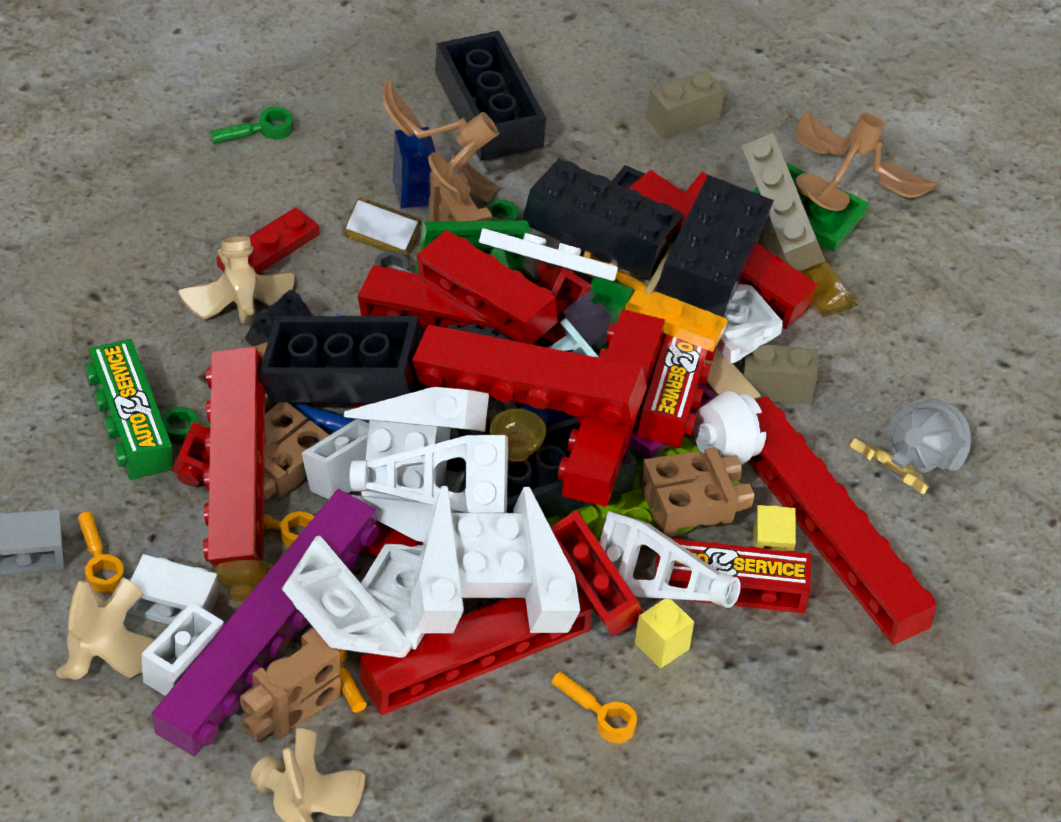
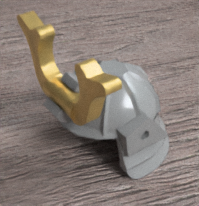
(923, 438)

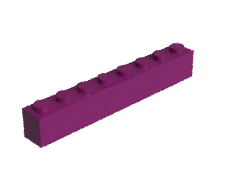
(256, 631)

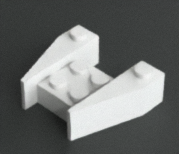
(409, 424)
(492, 559)

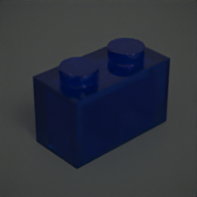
(412, 169)

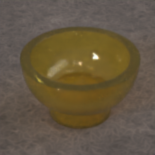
(524, 432)
(241, 577)

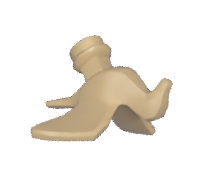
(236, 284)
(99, 631)
(301, 788)

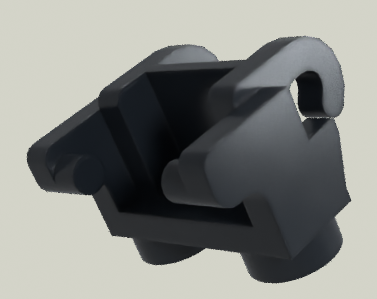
(289, 305)

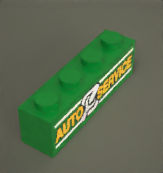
(129, 409)

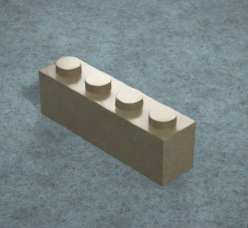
(787, 209)

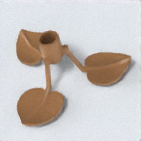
(471, 138)
(863, 138)

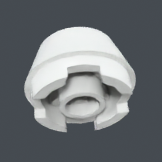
(730, 426)

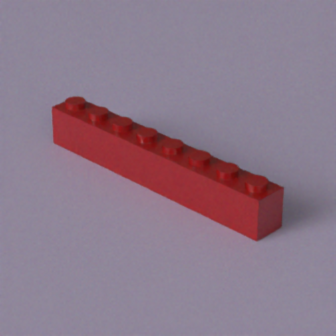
(840, 530)

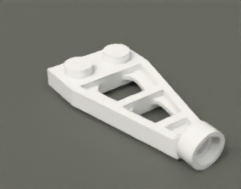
(485, 473)
(622, 542)

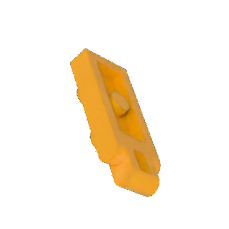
(681, 319)

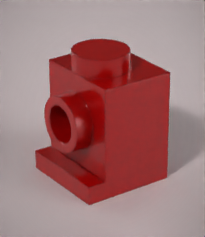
(192, 457)

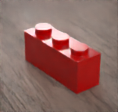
(596, 575)

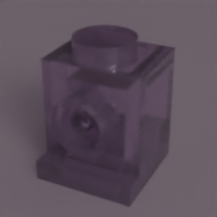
(588, 319)

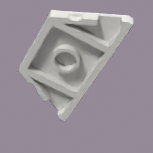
(535, 248)
(748, 325)
(391, 585)
(341, 606)

